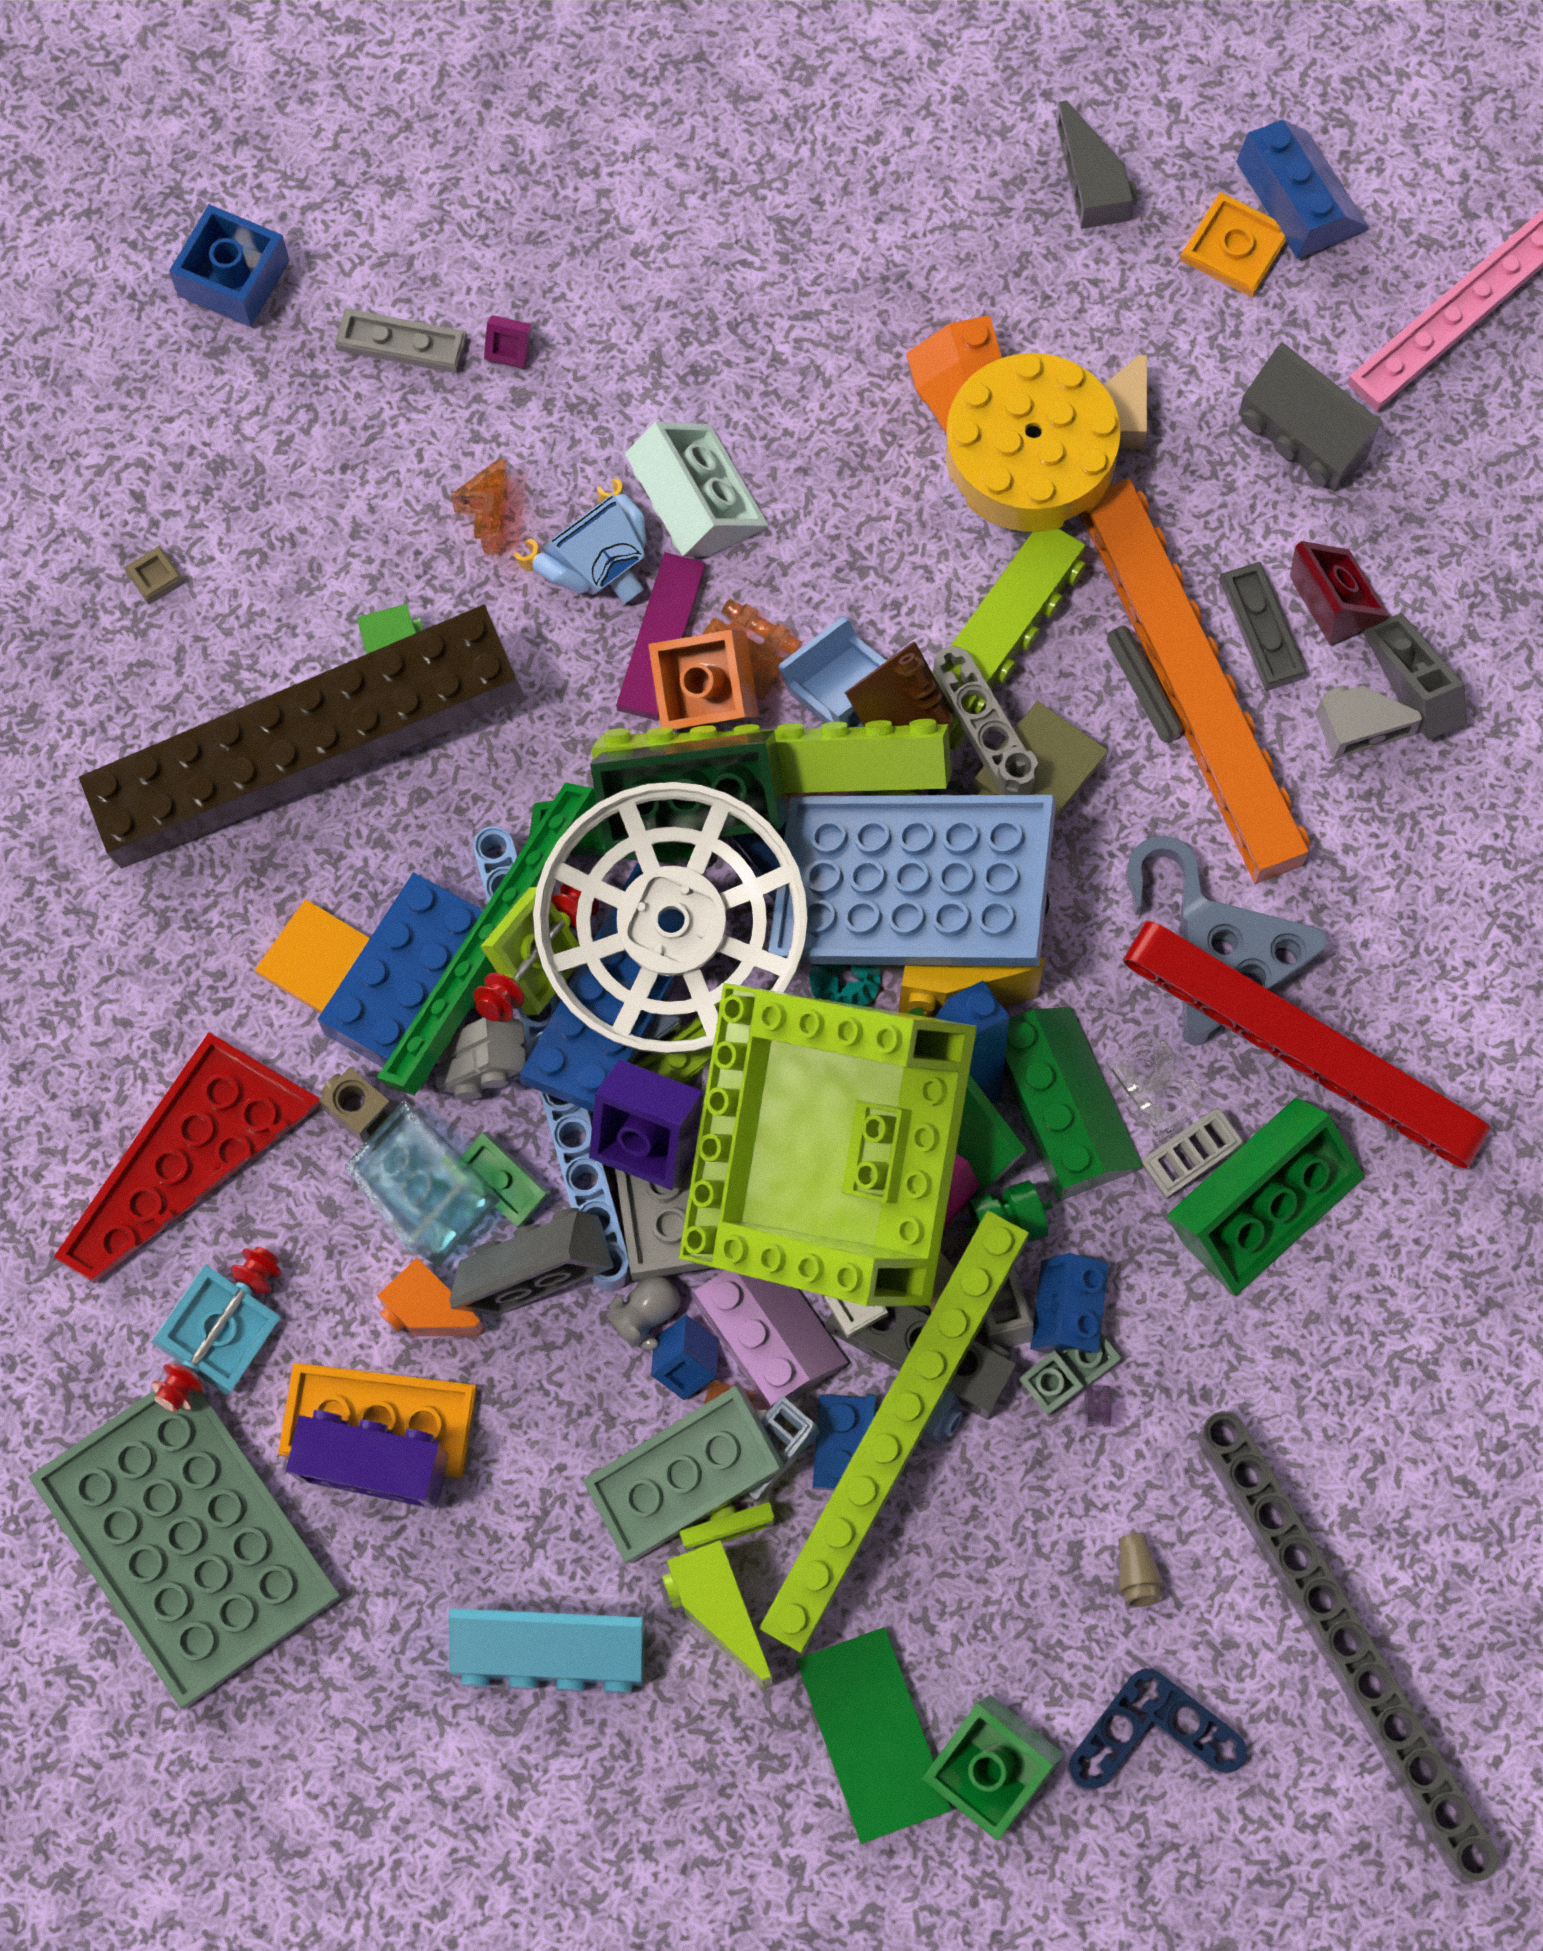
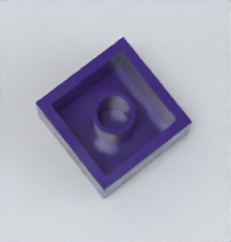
(645, 1124)

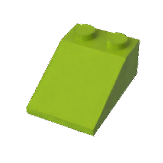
(712, 1602)

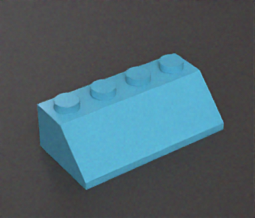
(547, 1648)

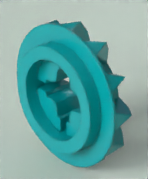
(860, 993)

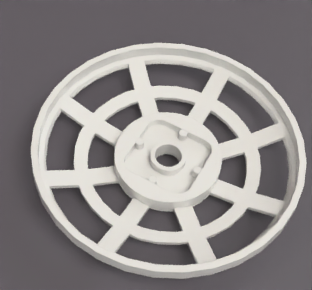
(663, 890)

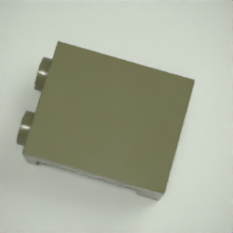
(1063, 756)

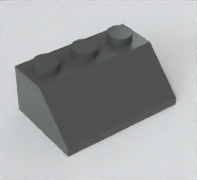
(1309, 418)
(531, 1264)

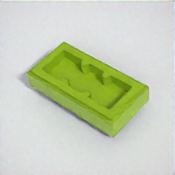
(728, 1525)

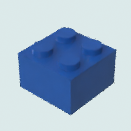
(229, 265)

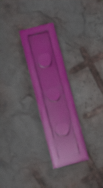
(664, 620)

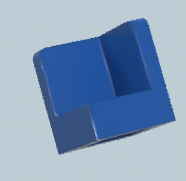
(685, 1357)

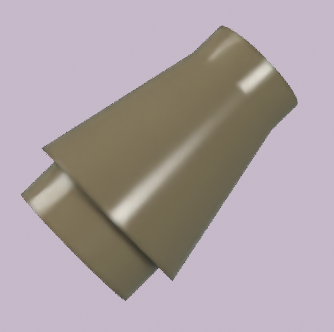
(1138, 1573)

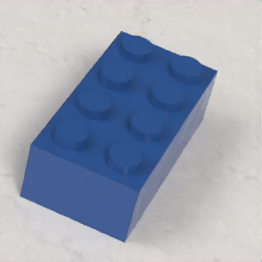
(397, 969)

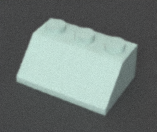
(694, 488)

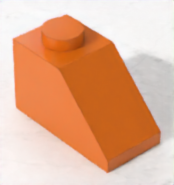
(422, 1305)

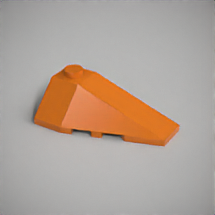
(949, 359)

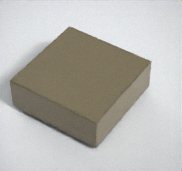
(154, 575)

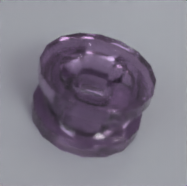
(1097, 1406)

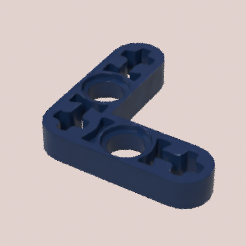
(1160, 1716)

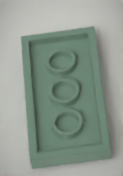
(683, 1474)

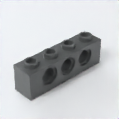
(975, 1392)

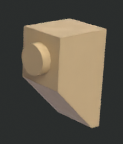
(1129, 395)

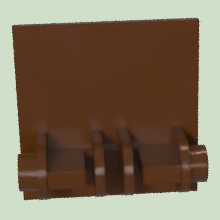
(901, 692)

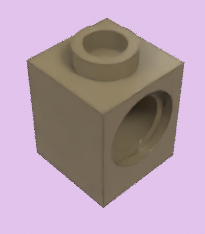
(366, 1119)

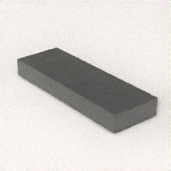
(1263, 626)

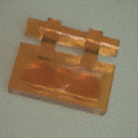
(763, 656)

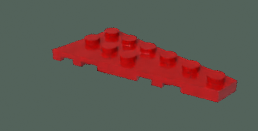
(199, 1135)

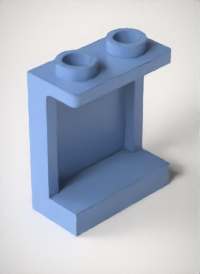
(828, 668)

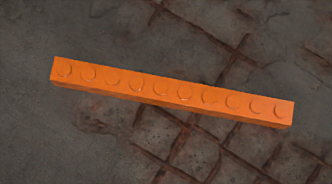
(1195, 684)

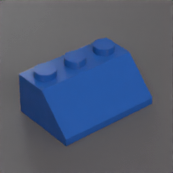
(1298, 188)

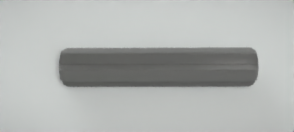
(1144, 684)

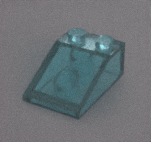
(421, 1185)

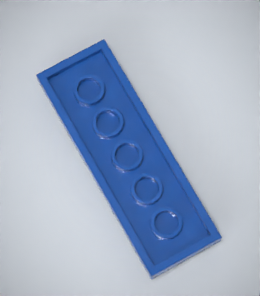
(570, 1056)

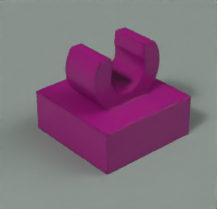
(507, 341)

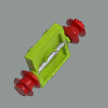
(515, 956)

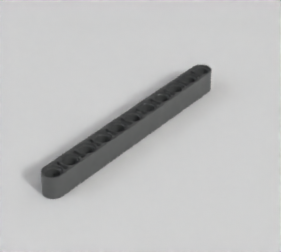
(1348, 1669)

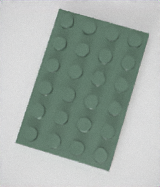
(184, 1542)

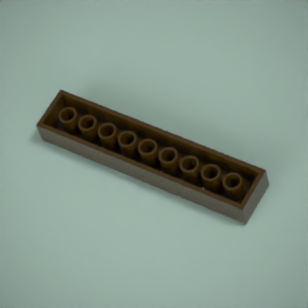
(301, 737)

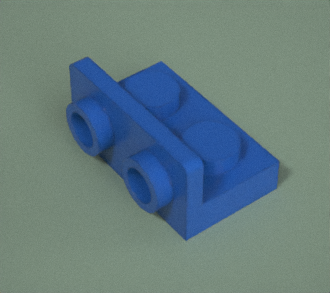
(1069, 1304)
(841, 1428)

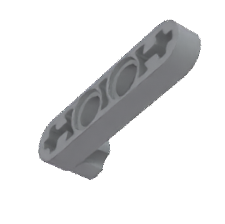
(989, 720)

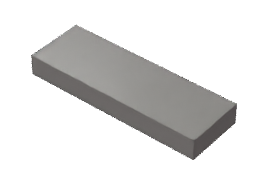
(401, 340)

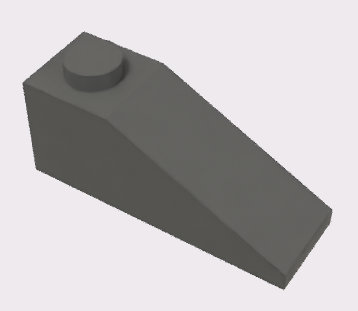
(1094, 172)
(1418, 675)

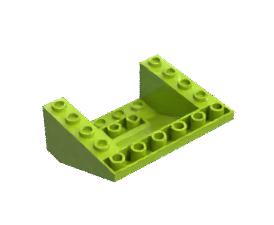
(827, 1146)

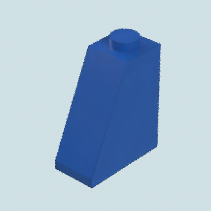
(981, 1008)

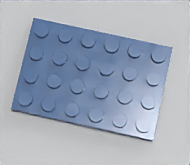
(918, 879)

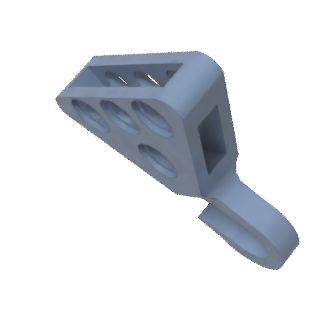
(1249, 933)

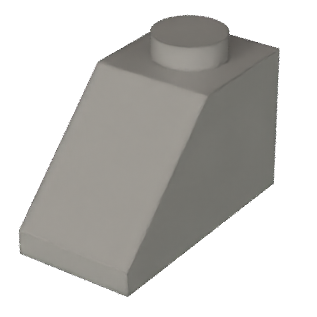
(1363, 720)

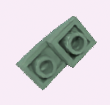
(1067, 1373)

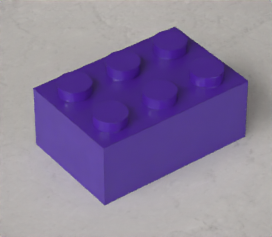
(368, 1459)

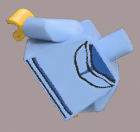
(595, 548)

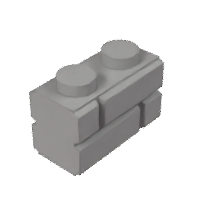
(481, 1058)

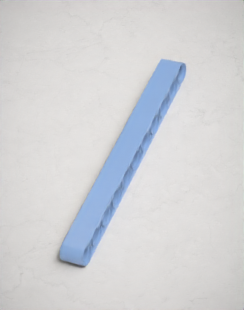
(561, 1118)

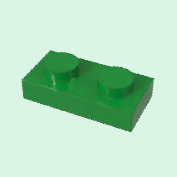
(515, 1186)

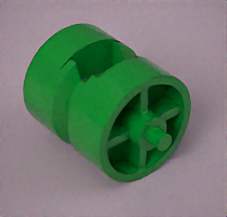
(1018, 1206)

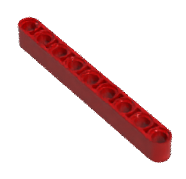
(1306, 1044)

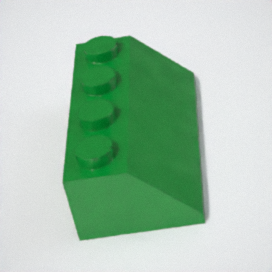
(1066, 1102)
(1266, 1195)

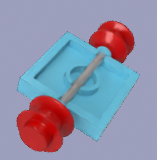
(216, 1329)

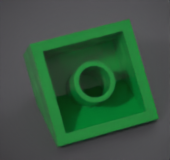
(993, 1766)

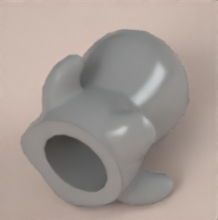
(645, 1307)

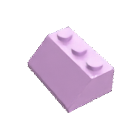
(769, 1335)

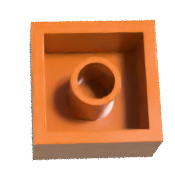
(703, 680)

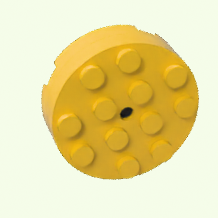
(1032, 441)

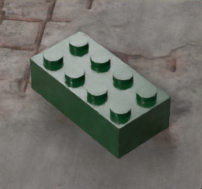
(736, 764)

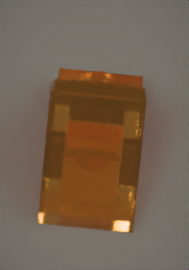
(487, 499)

